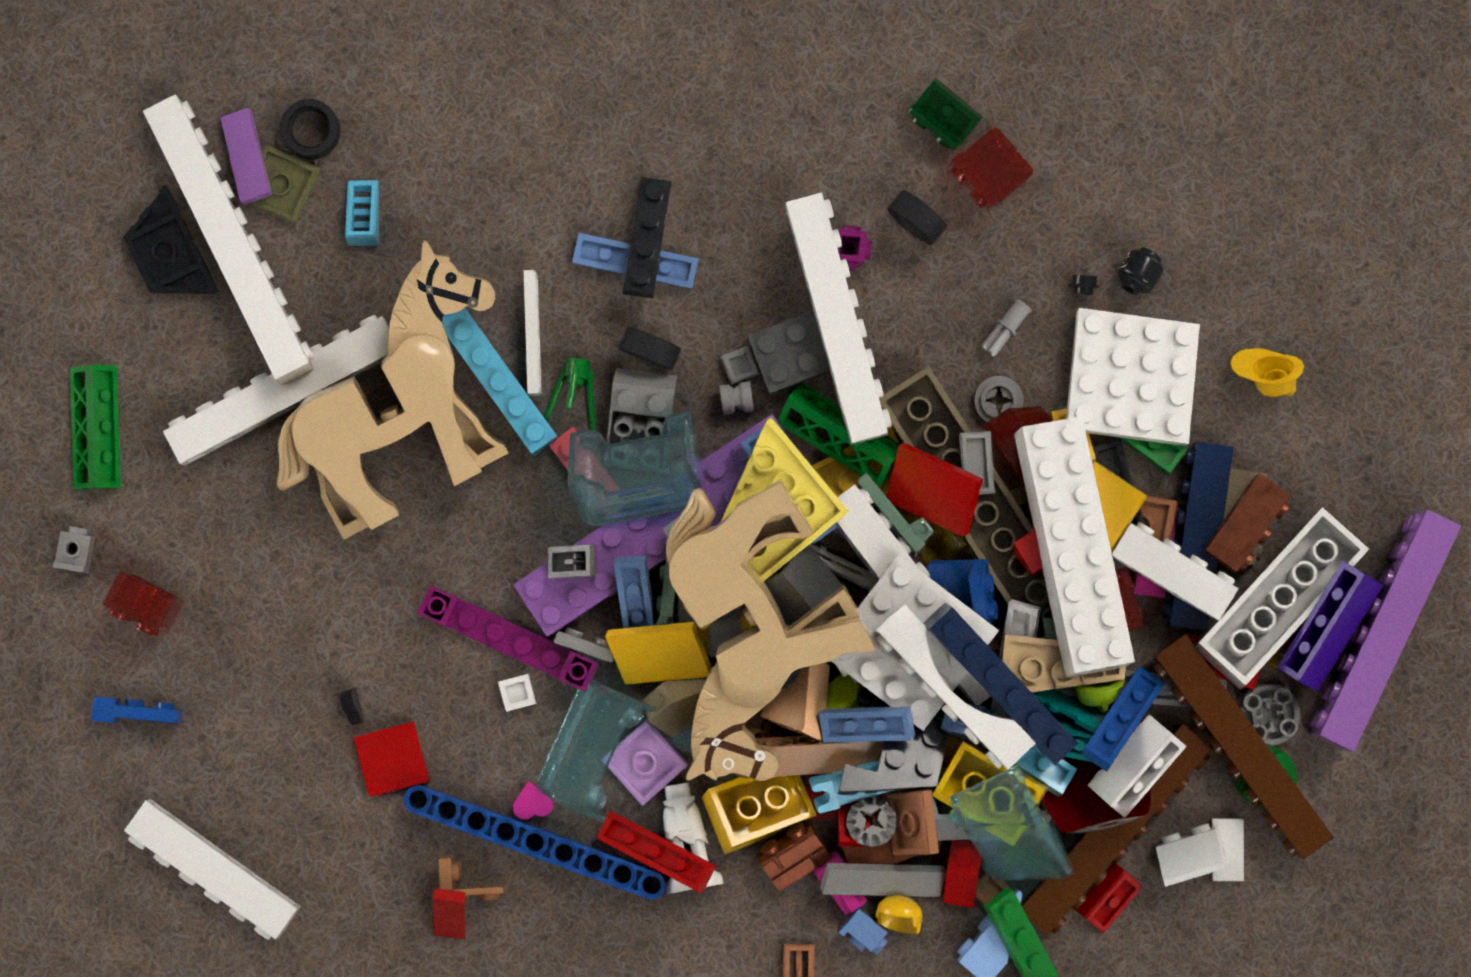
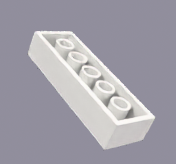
(1279, 599)

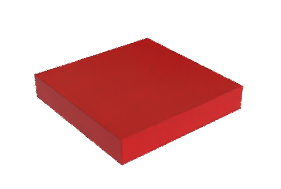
(391, 759)

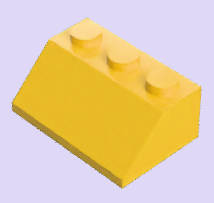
(972, 767)

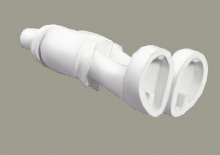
(684, 823)

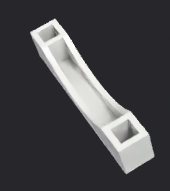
(1001, 736)

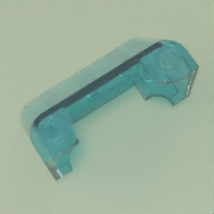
(634, 475)
(1010, 829)

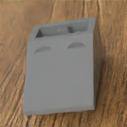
(639, 404)

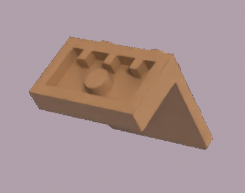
(451, 872)

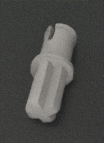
(1005, 327)

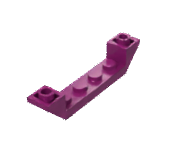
(508, 638)

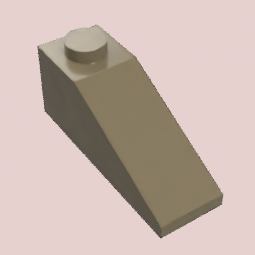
(674, 704)

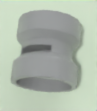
(736, 398)

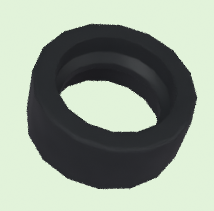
(299, 108)
(917, 217)
(650, 348)

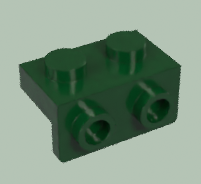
(944, 115)

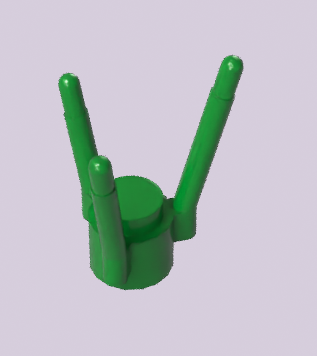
(575, 373)

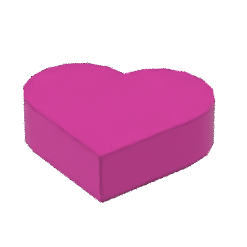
(531, 803)

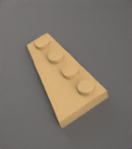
(1040, 664)

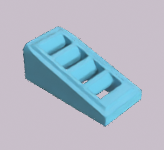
(362, 238)

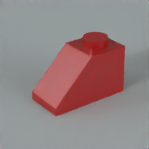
(962, 874)

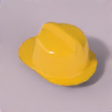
(1271, 371)

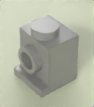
(82, 558)

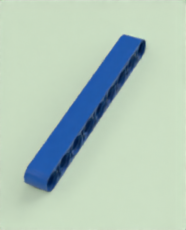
(519, 841)

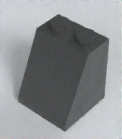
(801, 584)

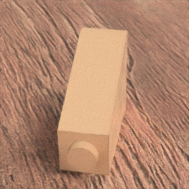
(800, 703)

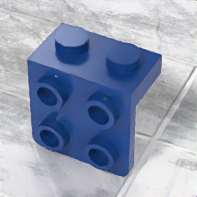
(969, 583)

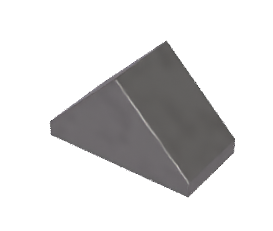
(572, 561)

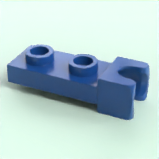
(110, 710)

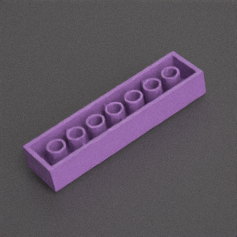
(1384, 630)

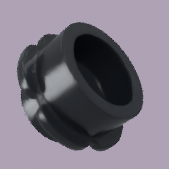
(1084, 284)

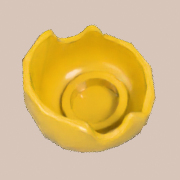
(899, 914)

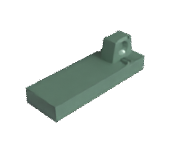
(913, 534)

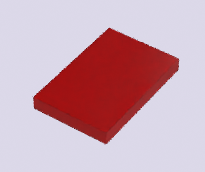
(934, 489)

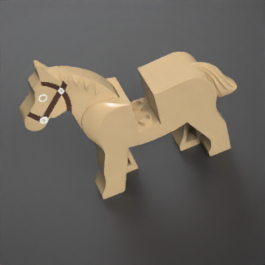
(714, 578)

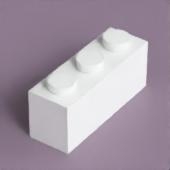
(1137, 766)

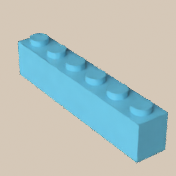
(498, 381)

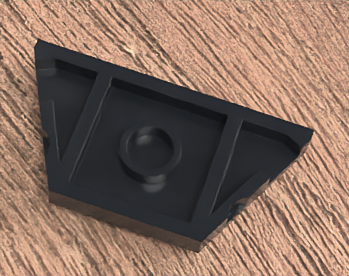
(167, 250)

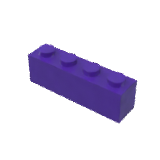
(1330, 626)

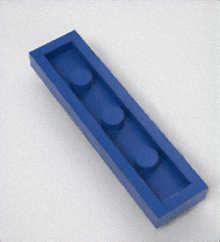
(1122, 718)

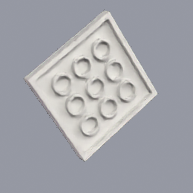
(1133, 376)
(880, 669)

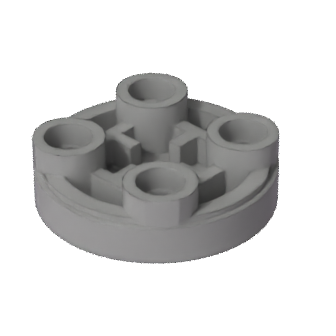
(1271, 712)

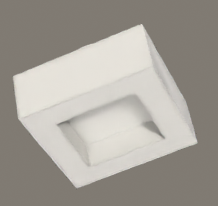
(517, 692)

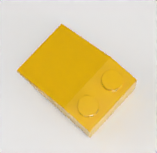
(755, 809)

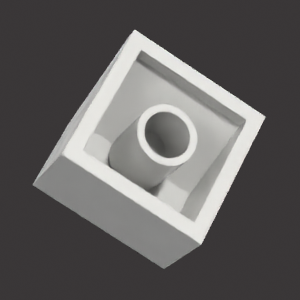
(1191, 854)

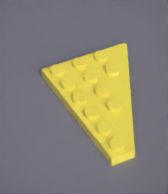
(776, 459)

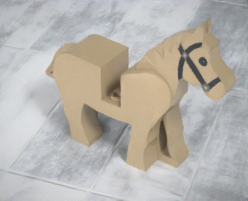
(340, 424)

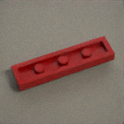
(656, 852)

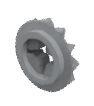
(988, 388)
(873, 835)

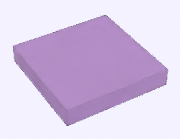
(646, 762)

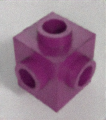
(854, 236)

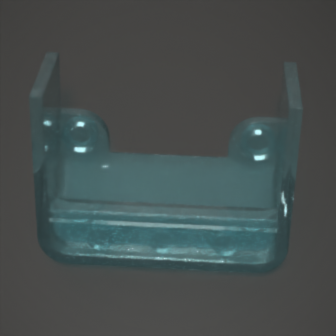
(586, 747)

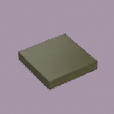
(290, 184)

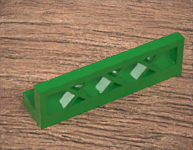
(829, 416)
(99, 427)

